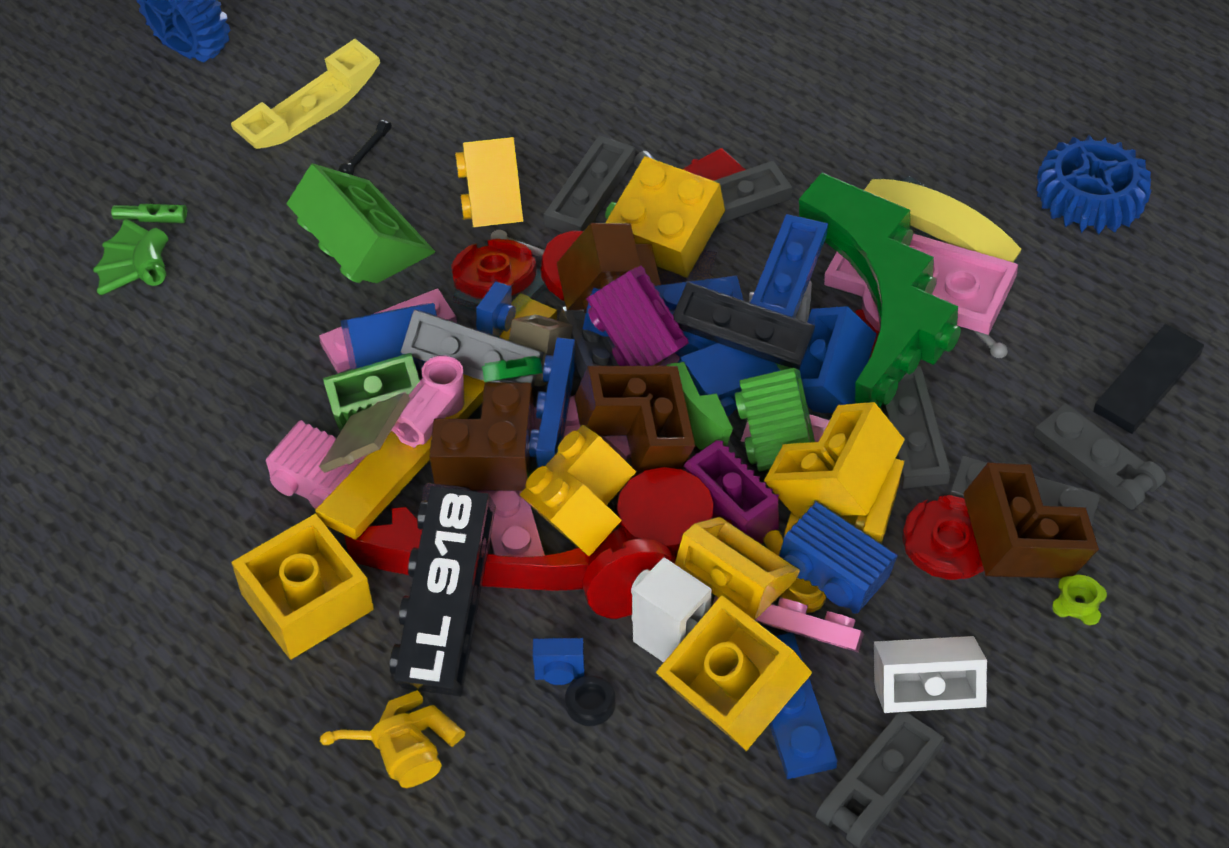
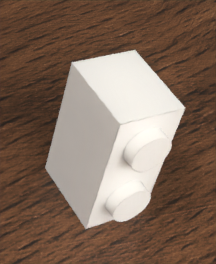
(666, 607)
(930, 674)

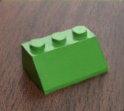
(356, 225)

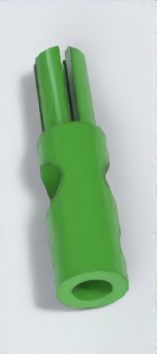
(165, 213)

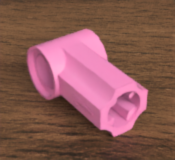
(434, 397)

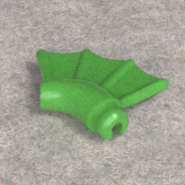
(131, 256)

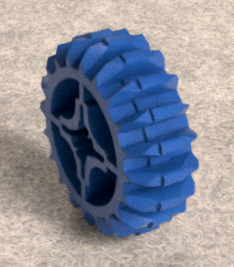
(188, 26)
(1082, 184)

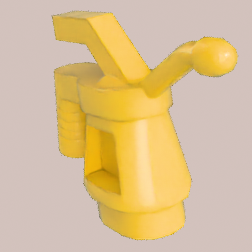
(398, 736)

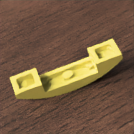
(345, 75)
(947, 218)

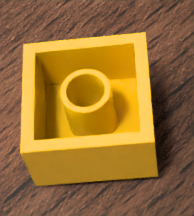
(670, 212)
(303, 586)
(734, 672)

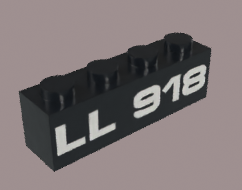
(443, 591)

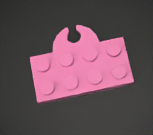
(962, 276)

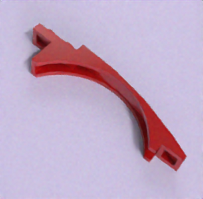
(390, 548)

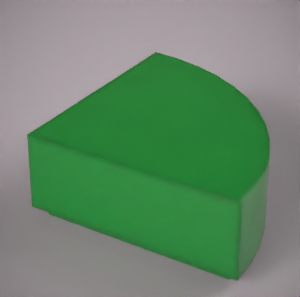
(512, 369)

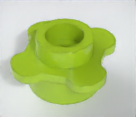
(1080, 587)

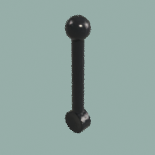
(381, 130)

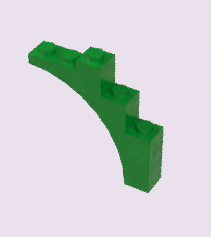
(901, 280)

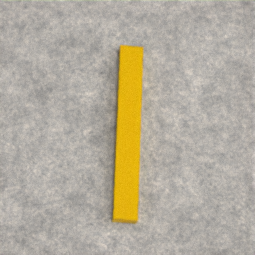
(388, 470)

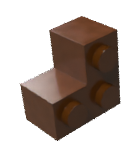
(599, 258)
(642, 405)
(489, 450)
(1021, 534)

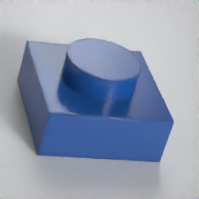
(495, 310)
(558, 660)

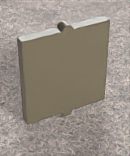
(364, 432)

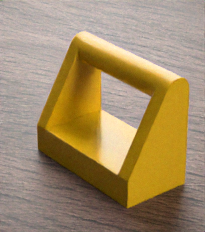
(731, 565)

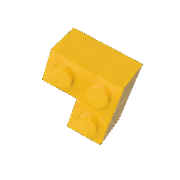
(491, 182)
(843, 467)
(578, 486)

